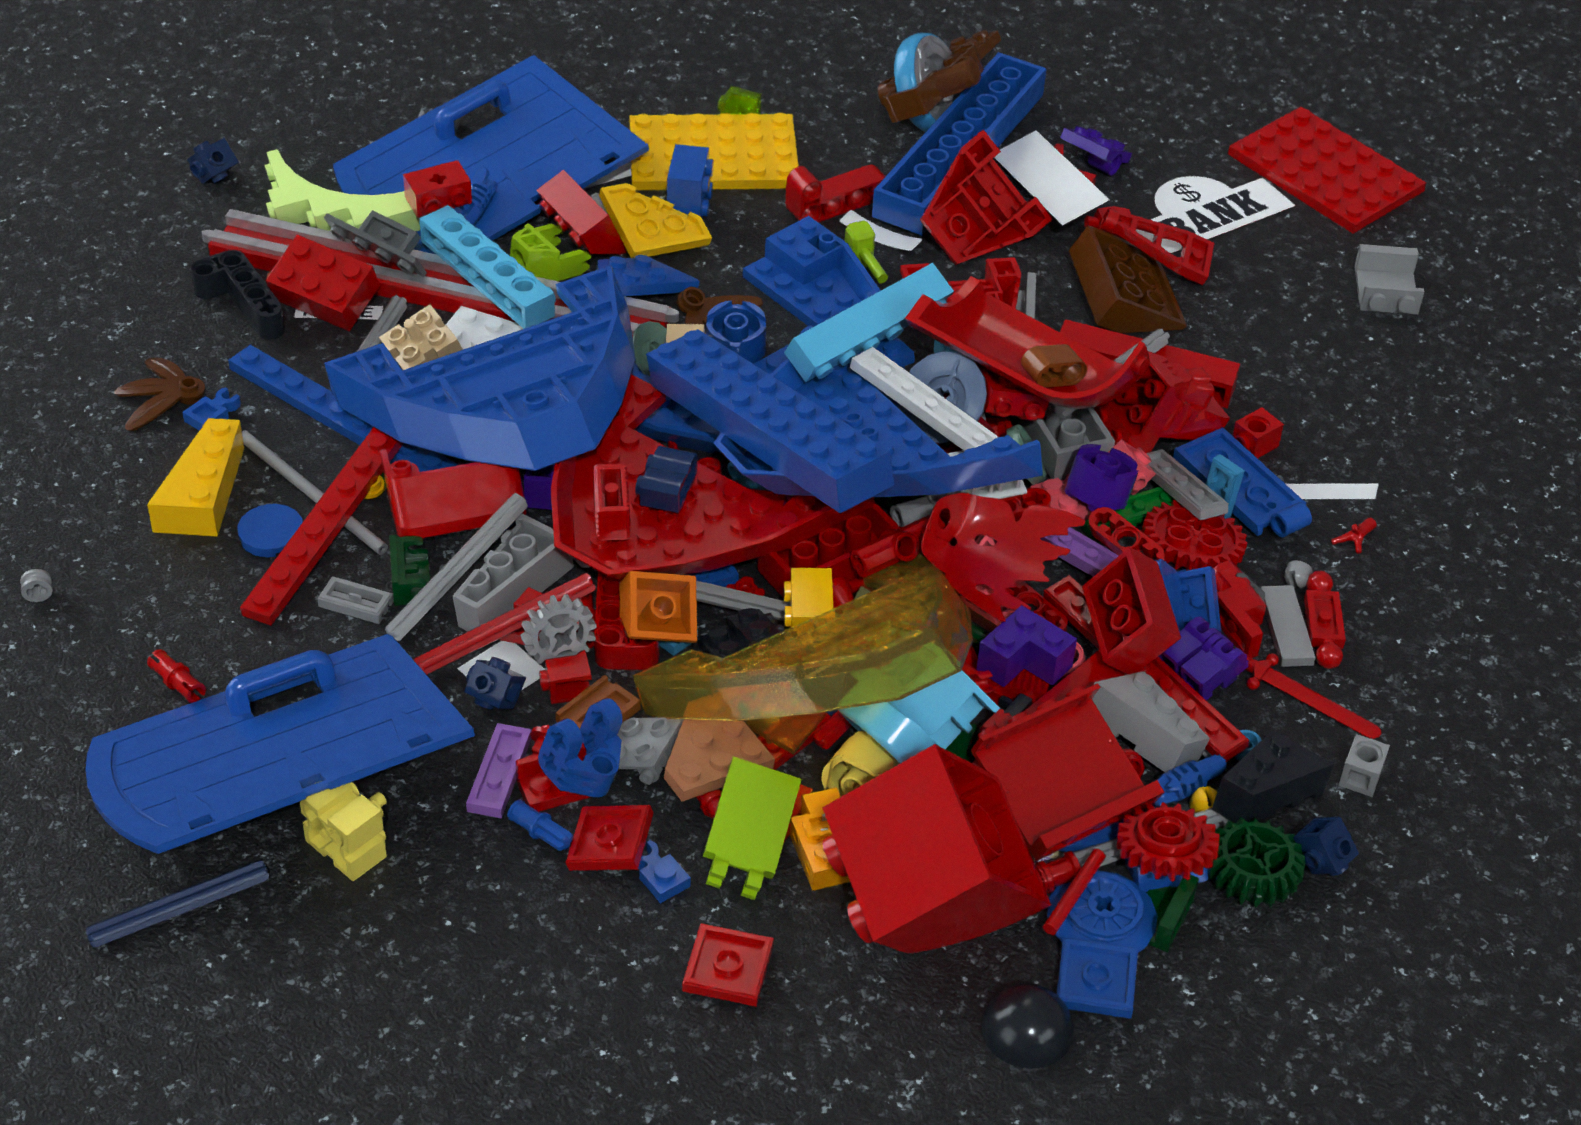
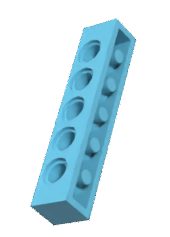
(487, 267)

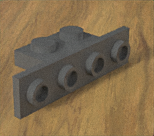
(382, 236)

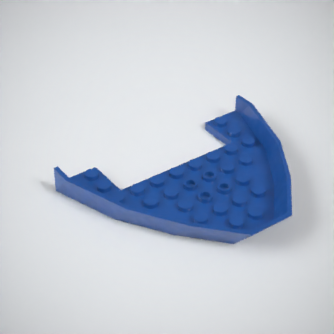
(509, 399)
(917, 461)

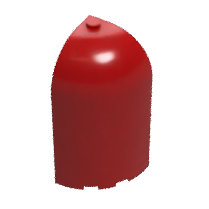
(1000, 336)

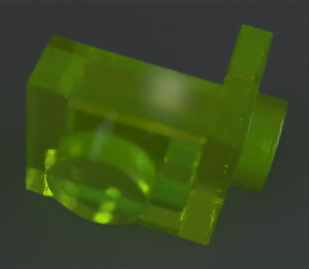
(740, 101)

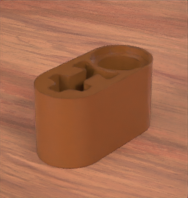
(1054, 365)

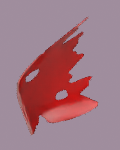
(1014, 557)

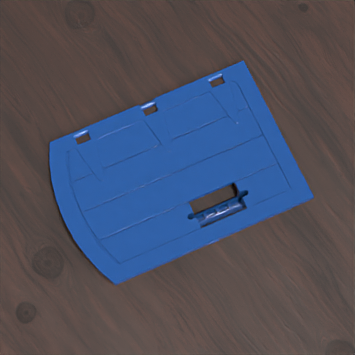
(543, 131)
(230, 767)

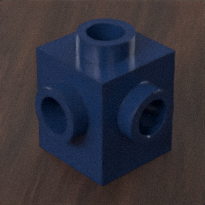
(212, 161)
(494, 684)
(1326, 846)

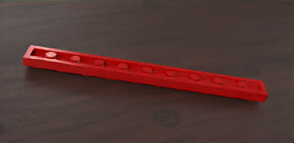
(319, 529)

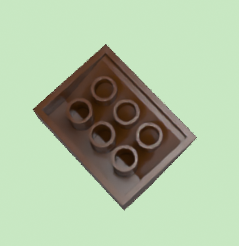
(1124, 285)

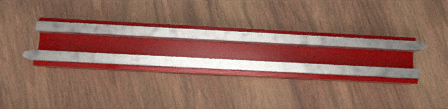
(266, 240)

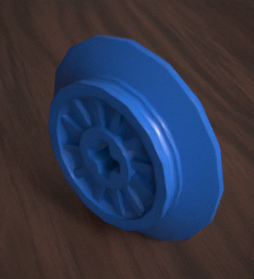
(1108, 912)

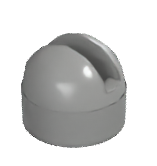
(1297, 573)

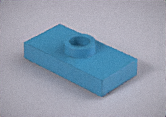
(1225, 480)

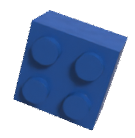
(689, 179)

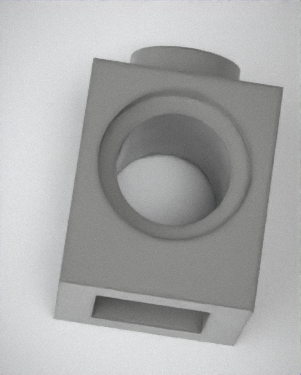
(1364, 765)

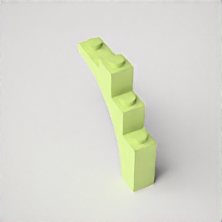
(300, 201)

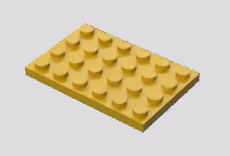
(745, 148)

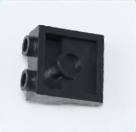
(744, 630)

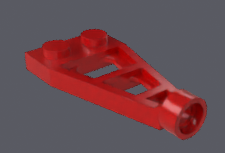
(1195, 253)

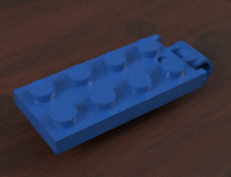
(1262, 496)

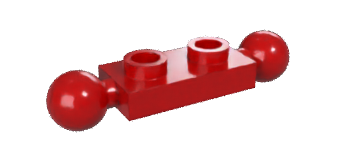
(1324, 619)

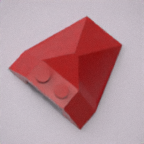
(979, 205)
(1000, 281)

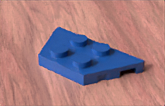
(647, 276)

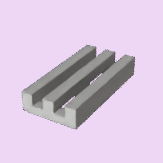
(353, 603)

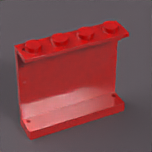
(1063, 772)

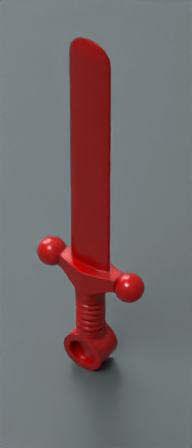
(1262, 671)

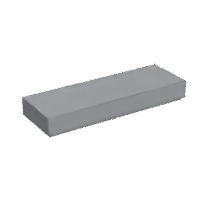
(1287, 626)

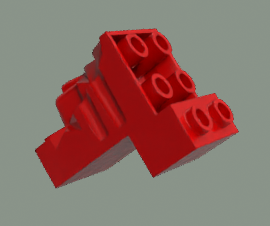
(1164, 405)

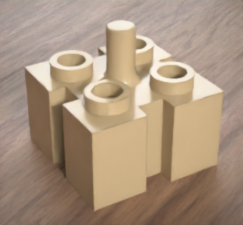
(420, 340)

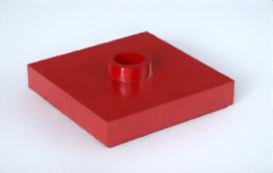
(609, 837)
(728, 964)

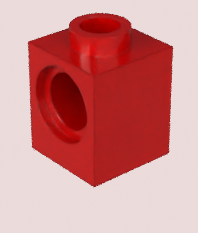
(1258, 432)

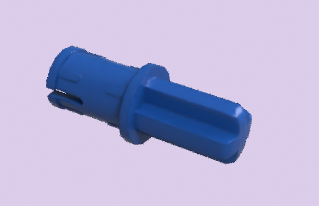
(539, 825)

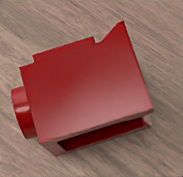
(565, 677)

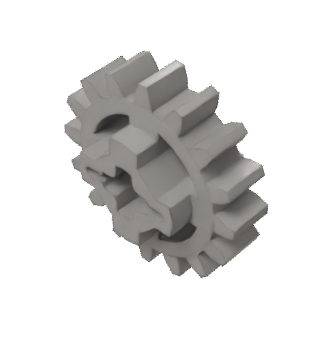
(559, 628)

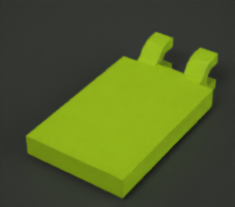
(750, 823)

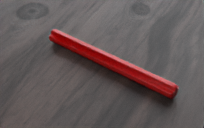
(499, 626)

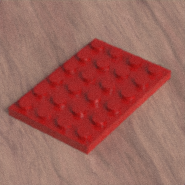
(1327, 169)

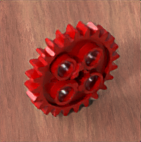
(1194, 541)

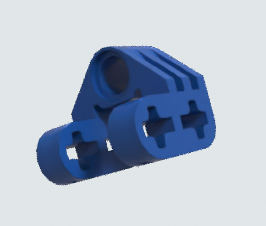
(564, 740)

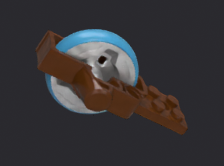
(933, 75)

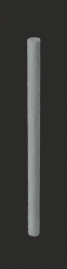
(310, 490)

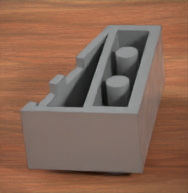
(1150, 720)

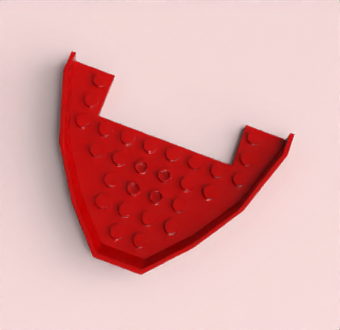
(714, 528)

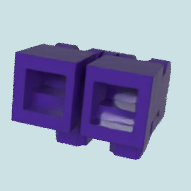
(1205, 658)

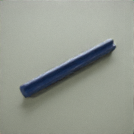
(177, 903)

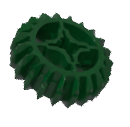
(1258, 854)

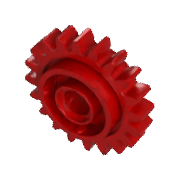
(1168, 841)

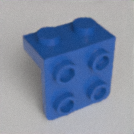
(1192, 594)

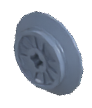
(952, 375)

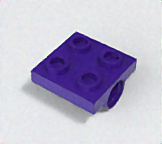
(1104, 153)

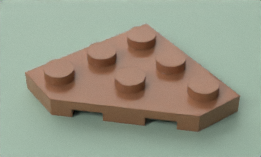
(705, 752)

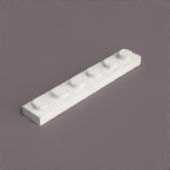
(921, 400)

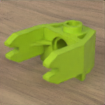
(537, 253)

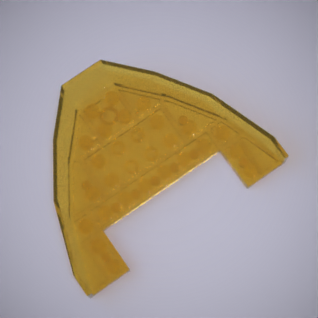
(848, 657)

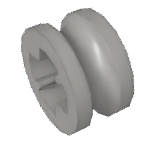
(34, 577)

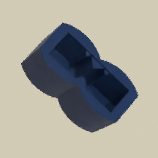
(667, 479)

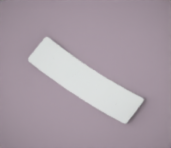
(883, 235)

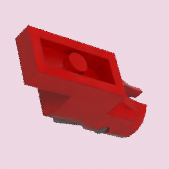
(1240, 607)

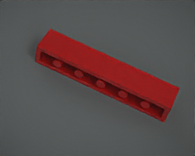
(1113, 344)

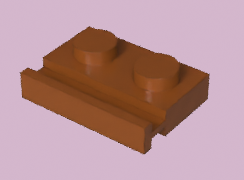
(599, 690)

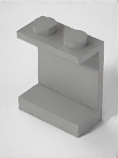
(1387, 279)

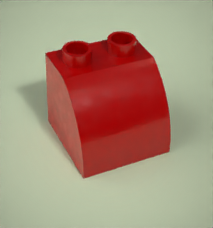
(932, 854)

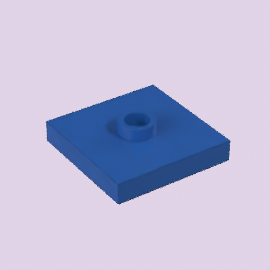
(1097, 977)

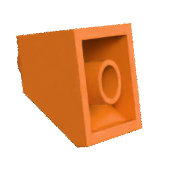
(659, 606)

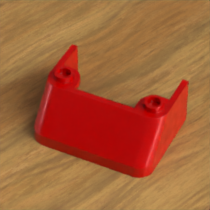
(446, 497)

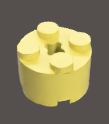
(856, 763)

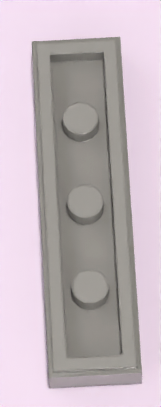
(1186, 487)

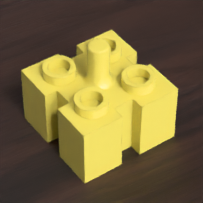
(346, 828)

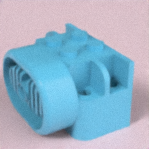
(923, 718)

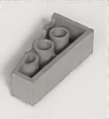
(519, 562)

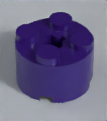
(1102, 477)

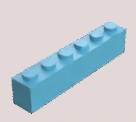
(864, 324)

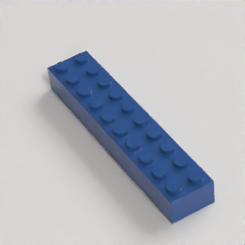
(995, 104)
(771, 420)

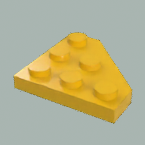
(651, 224)

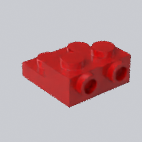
(1008, 399)

